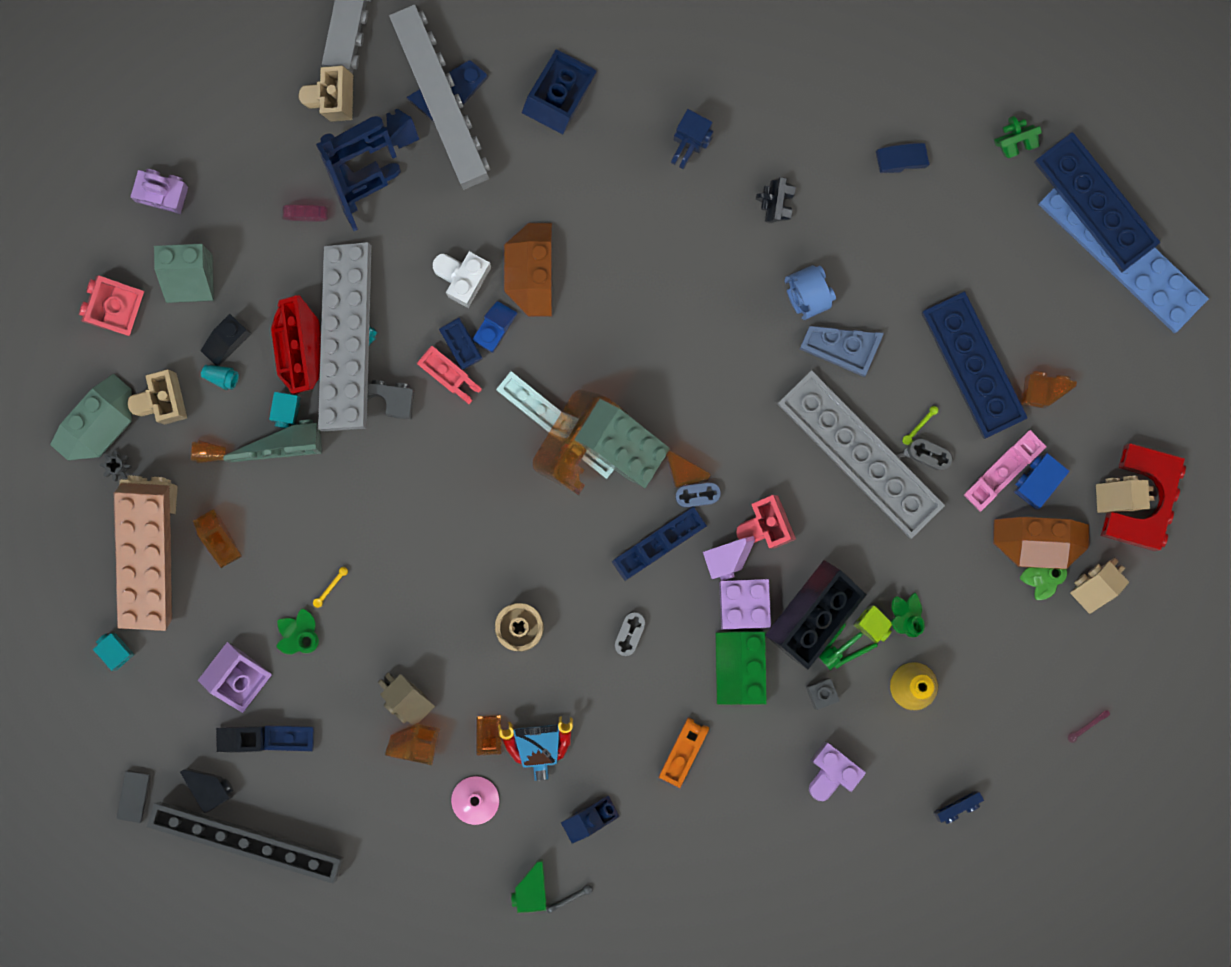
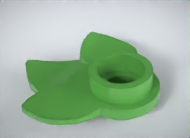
(1043, 581)

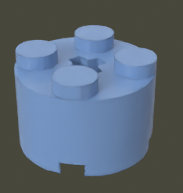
(809, 291)

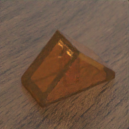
(684, 472)
(488, 735)

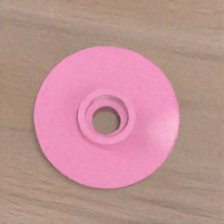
(480, 788)

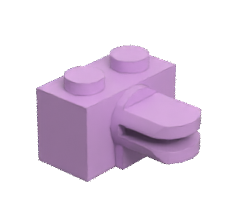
(159, 191)
(835, 770)

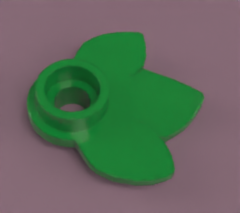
(908, 616)
(295, 631)

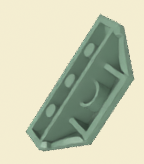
(95, 421)

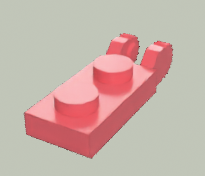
(447, 373)

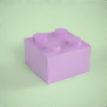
(744, 604)

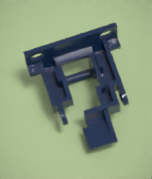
(364, 137)

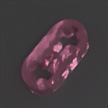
(305, 213)

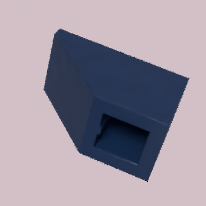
(590, 819)

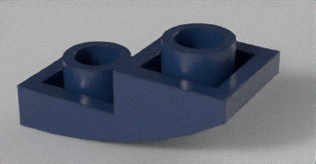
(901, 157)

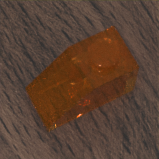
(216, 538)

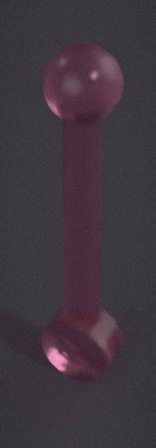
(1073, 737)

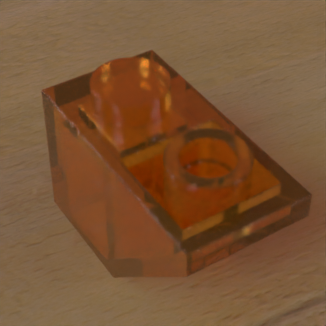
(1043, 390)
(414, 744)

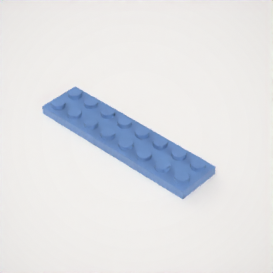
(1149, 279)

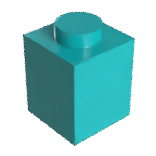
(284, 409)
(113, 651)

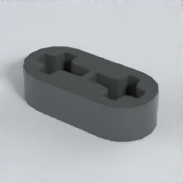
(931, 449)

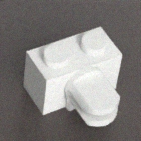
(464, 277)

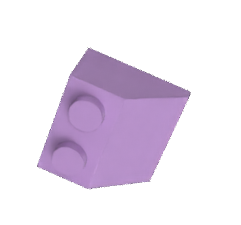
(234, 677)

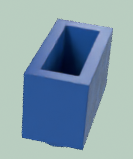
(1040, 481)

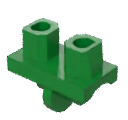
(1027, 134)

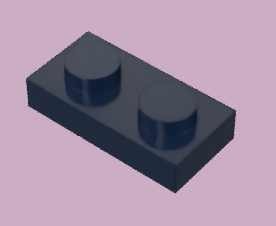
(289, 738)
(950, 812)

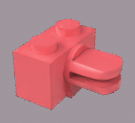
(768, 524)

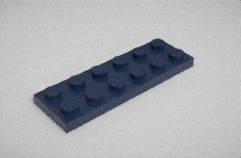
(1097, 202)
(974, 365)

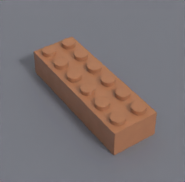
(143, 556)

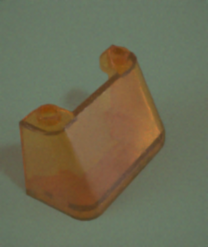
(559, 452)

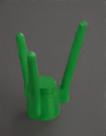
(832, 656)

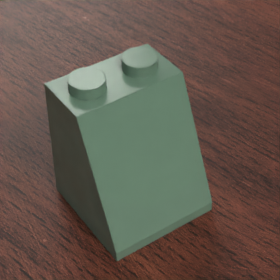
(184, 272)

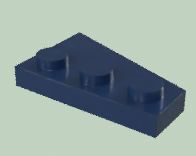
(466, 79)

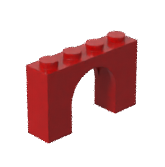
(1165, 473)

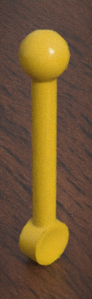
(318, 602)

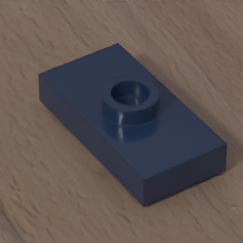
(460, 344)

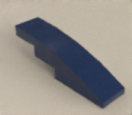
(659, 543)

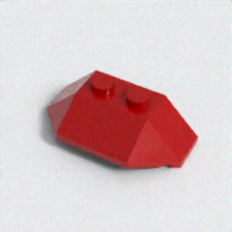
(296, 344)

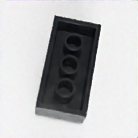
(816, 614)

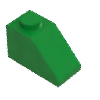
(530, 891)

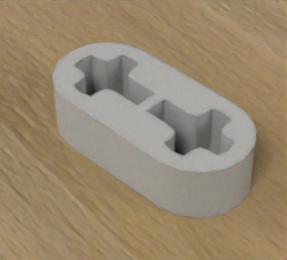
(624, 631)

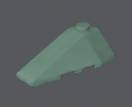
(291, 441)

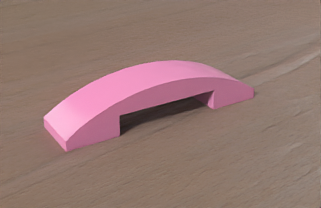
(1004, 470)

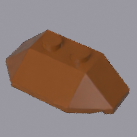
(530, 269)
(1041, 541)

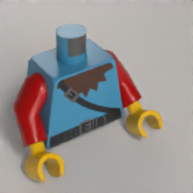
(538, 745)

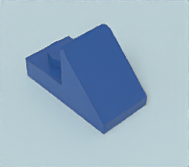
(494, 326)

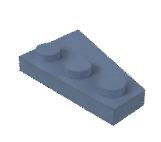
(843, 348)

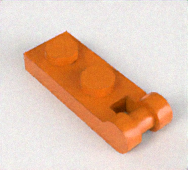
(683, 753)

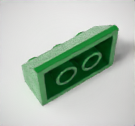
(740, 668)

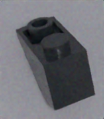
(240, 739)

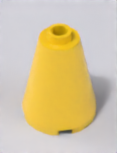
(905, 686)

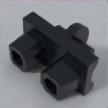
(773, 198)

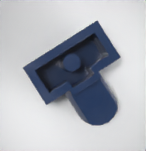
(692, 133)

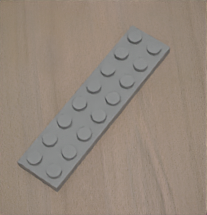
(345, 337)
(861, 454)

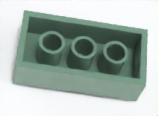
(622, 443)

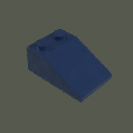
(558, 91)

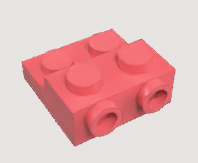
(111, 305)

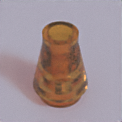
(207, 452)

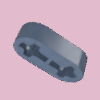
(696, 489)

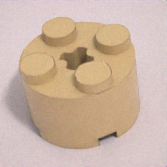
(517, 613)

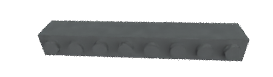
(245, 842)

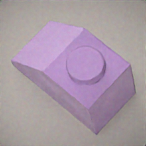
(728, 558)

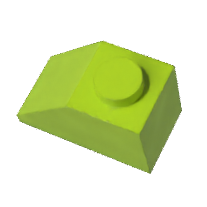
(874, 624)

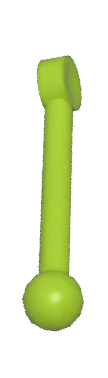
(908, 438)

